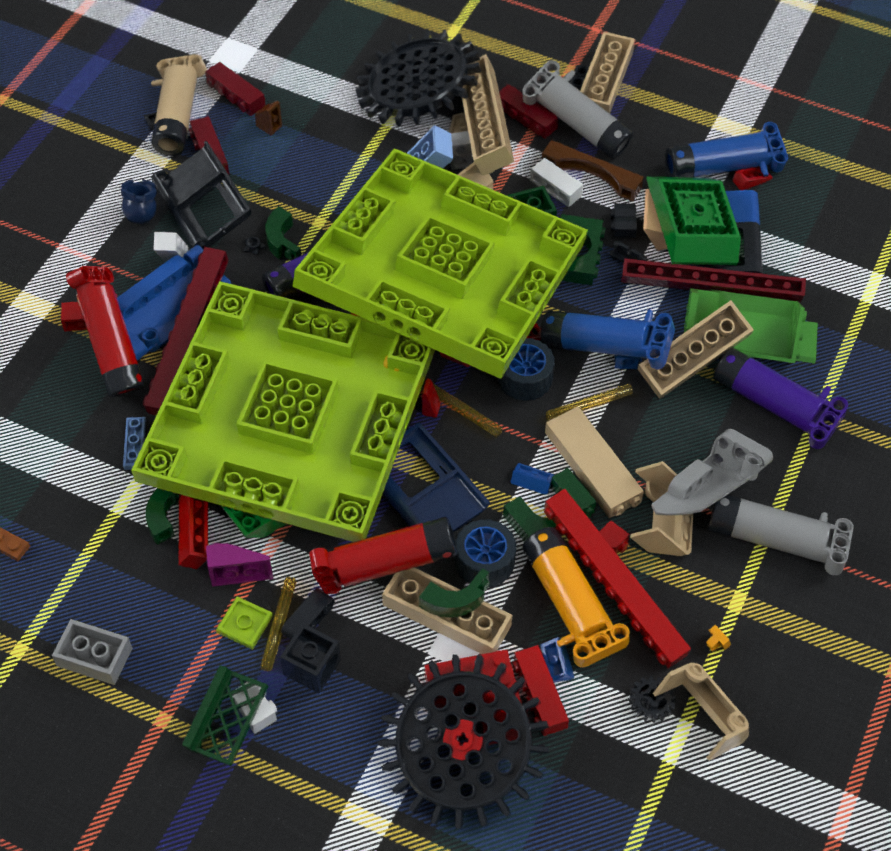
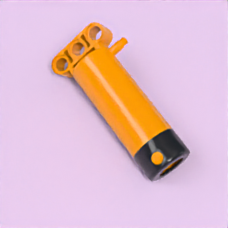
(573, 598)

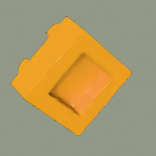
(718, 639)

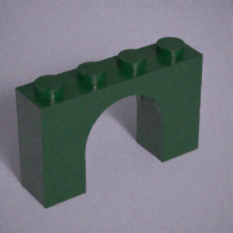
(583, 267)
(526, 522)

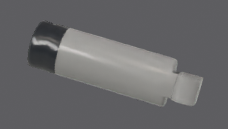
(577, 110)
(784, 531)

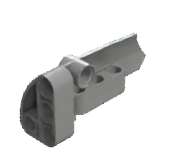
(701, 484)

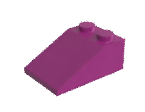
(236, 565)

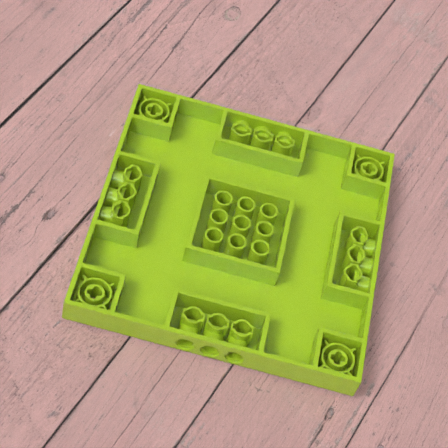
(442, 261)
(286, 412)

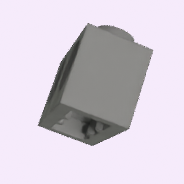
(461, 150)

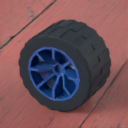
(529, 372)
(485, 546)

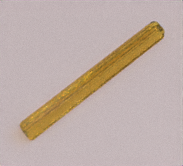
(592, 401)
(468, 412)
(278, 622)

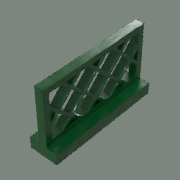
(208, 711)

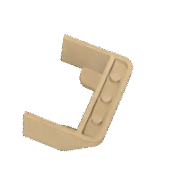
(669, 532)
(713, 701)

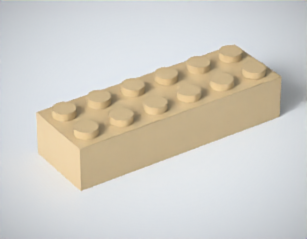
(608, 69)
(698, 348)
(478, 630)

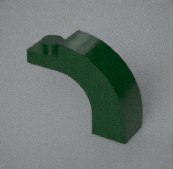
(276, 226)
(156, 514)
(455, 603)

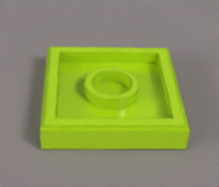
(244, 622)

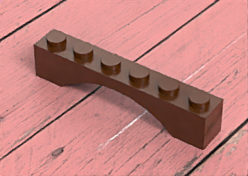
(624, 182)

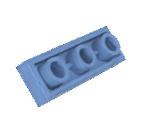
(134, 440)

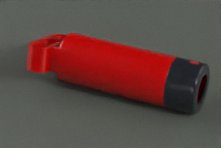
(106, 329)
(383, 554)

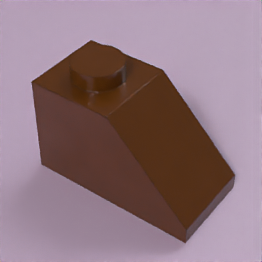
(269, 118)

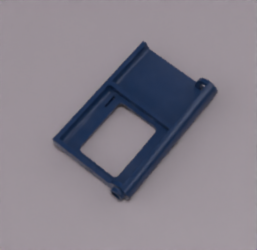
(449, 496)

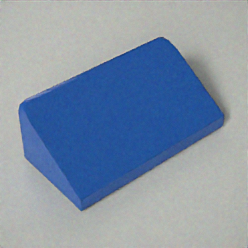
(532, 478)
(557, 660)

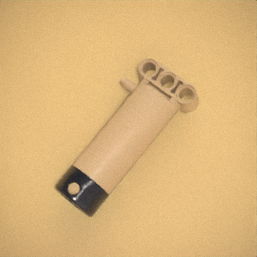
(175, 102)

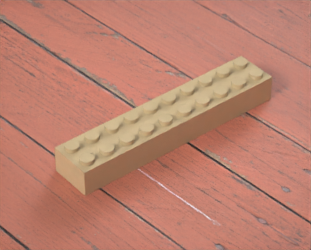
(487, 121)

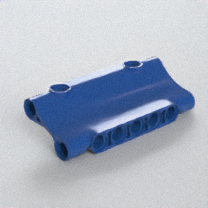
(155, 301)

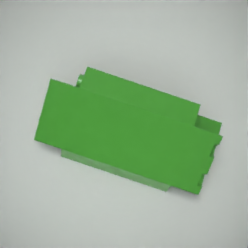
(777, 323)

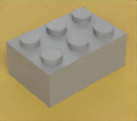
(92, 651)

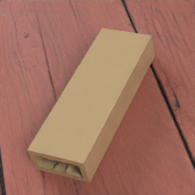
(594, 462)

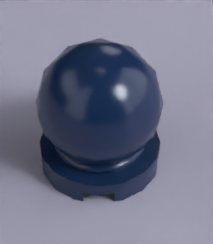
(138, 201)

